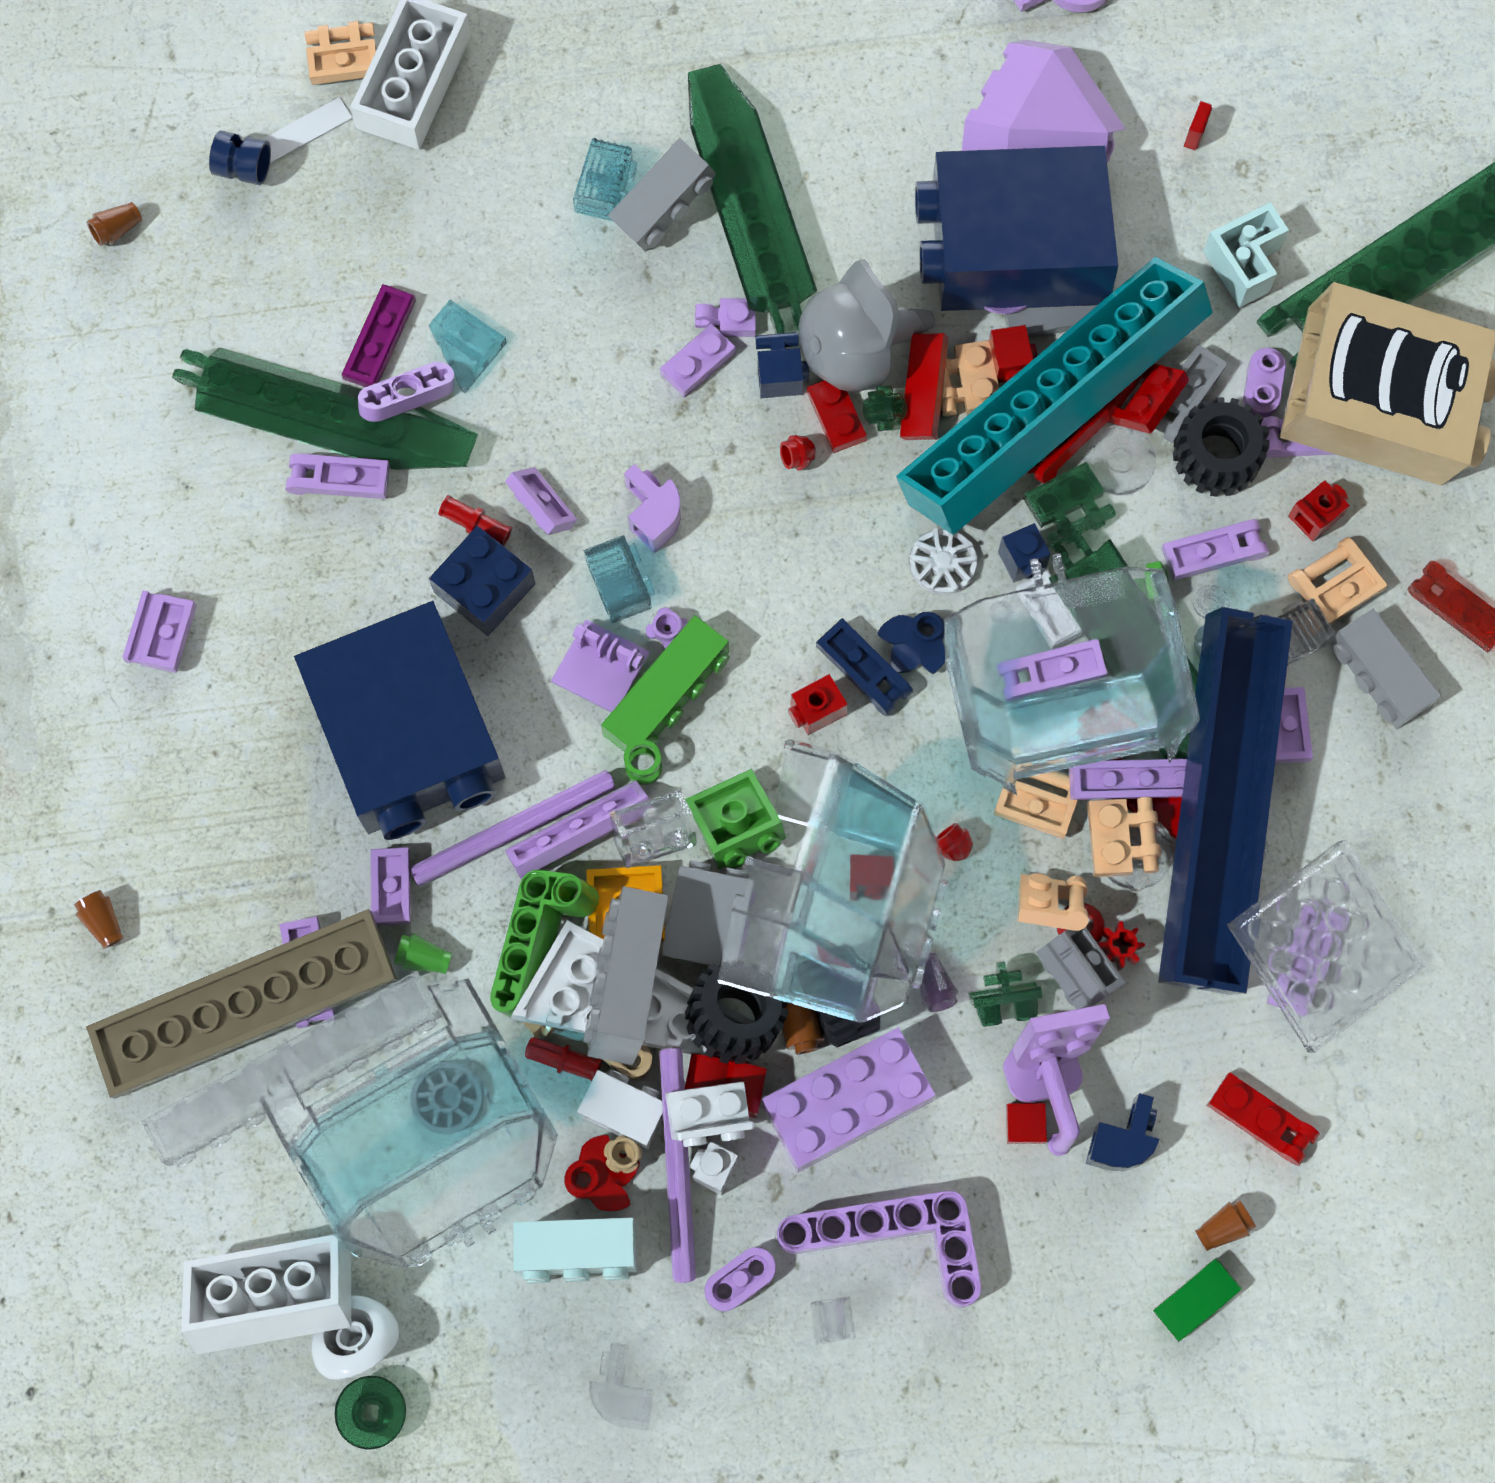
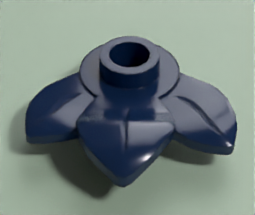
(911, 646)

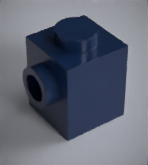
(1021, 547)

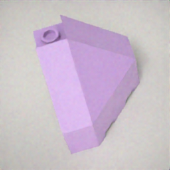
(1040, 102)

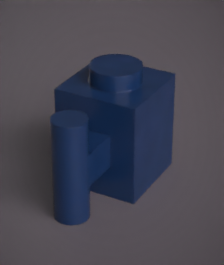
(780, 369)

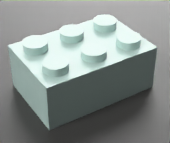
(575, 1249)

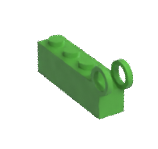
(662, 693)

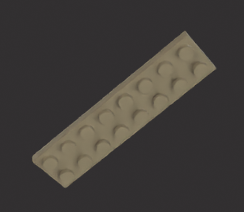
(241, 1003)

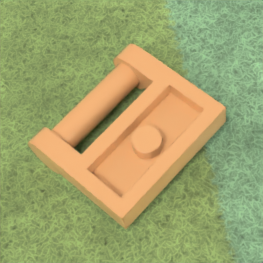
(1346, 589)
(1039, 807)
(1039, 901)

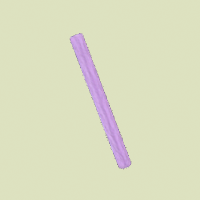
(512, 828)
(677, 1175)

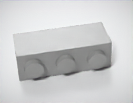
(663, 195)
(1384, 669)

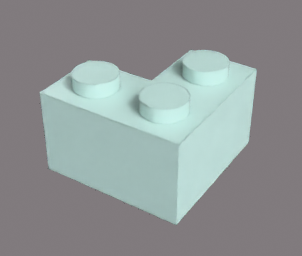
(1241, 252)

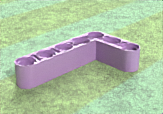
(893, 1228)

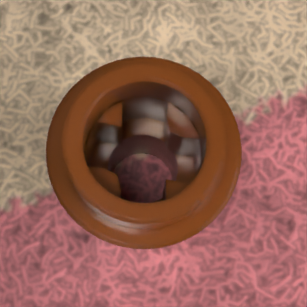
(113, 223)
(99, 918)
(1225, 1226)

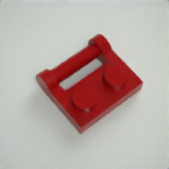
(1150, 401)

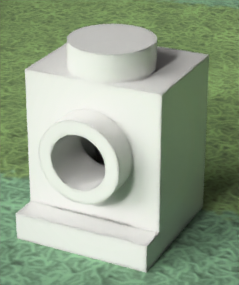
(713, 1167)

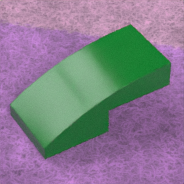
(1197, 1299)

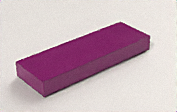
(378, 336)

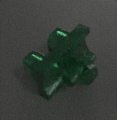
(1022, 996)

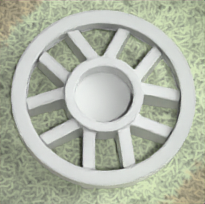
(943, 562)

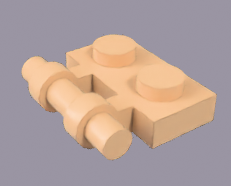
(340, 60)
(976, 375)
(1111, 837)

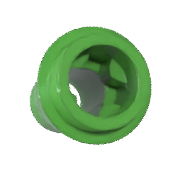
(420, 955)

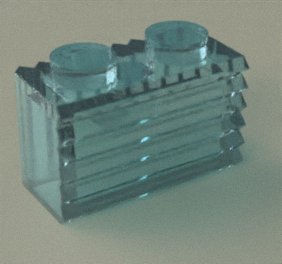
(604, 179)
(618, 578)

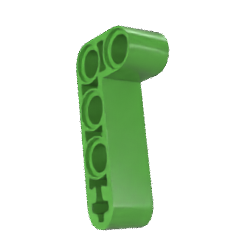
(528, 946)

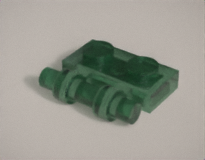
(1064, 495)

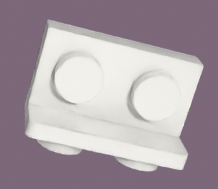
(708, 1113)

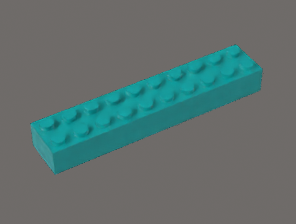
(1054, 394)

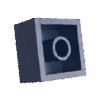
(482, 580)

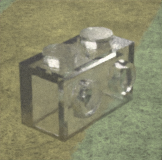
(653, 828)

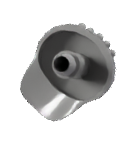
(851, 330)

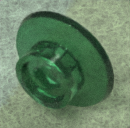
(351, 1411)

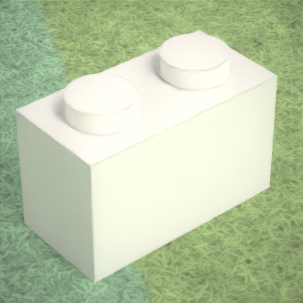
(622, 1108)

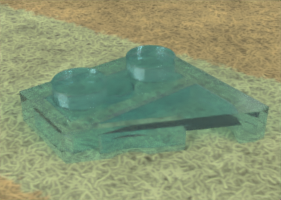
(465, 343)

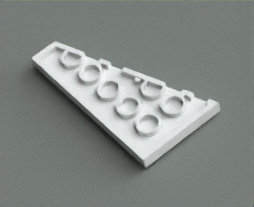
(564, 985)

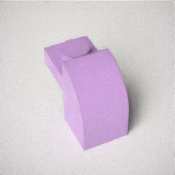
(660, 509)

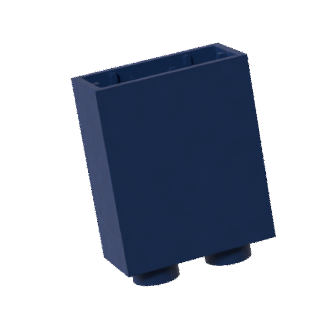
(1018, 228)
(401, 721)

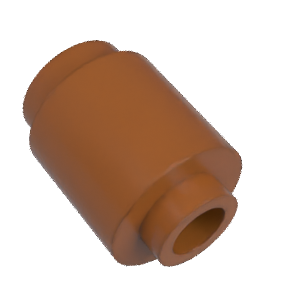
(801, 1029)

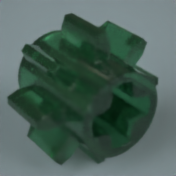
(884, 408)

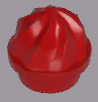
(797, 452)
(955, 842)

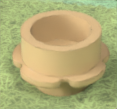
(625, 1164)

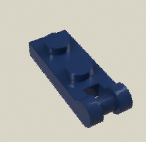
(863, 666)

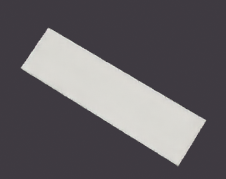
(307, 128)

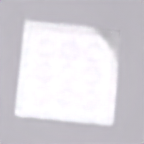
(1326, 946)

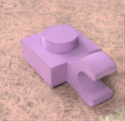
(731, 316)

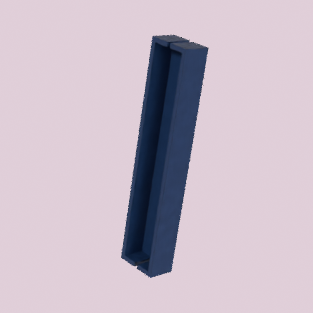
(1225, 799)

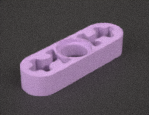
(429, 382)

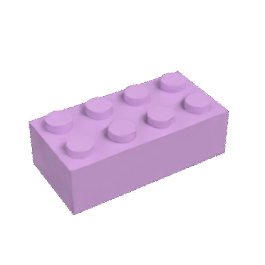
(848, 1099)

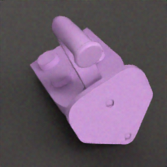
(1047, 1065)

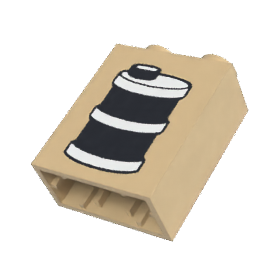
(1391, 385)

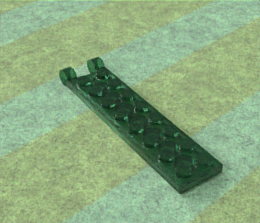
(1409, 256)

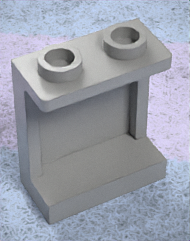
(701, 912)

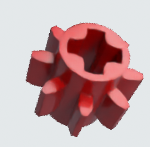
(1126, 938)

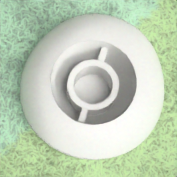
(357, 1348)

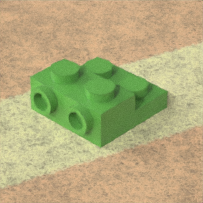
(736, 820)

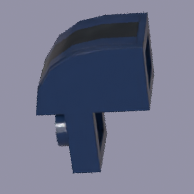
(1127, 1148)

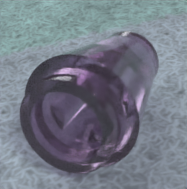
(937, 987)

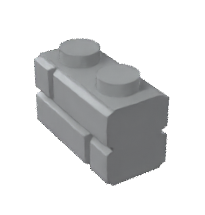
(1080, 968)

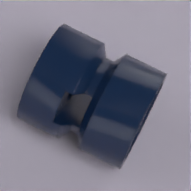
(245, 158)

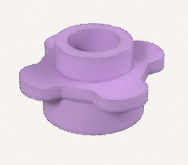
(664, 618)

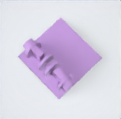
(600, 666)

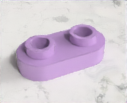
(1264, 380)
(740, 1279)

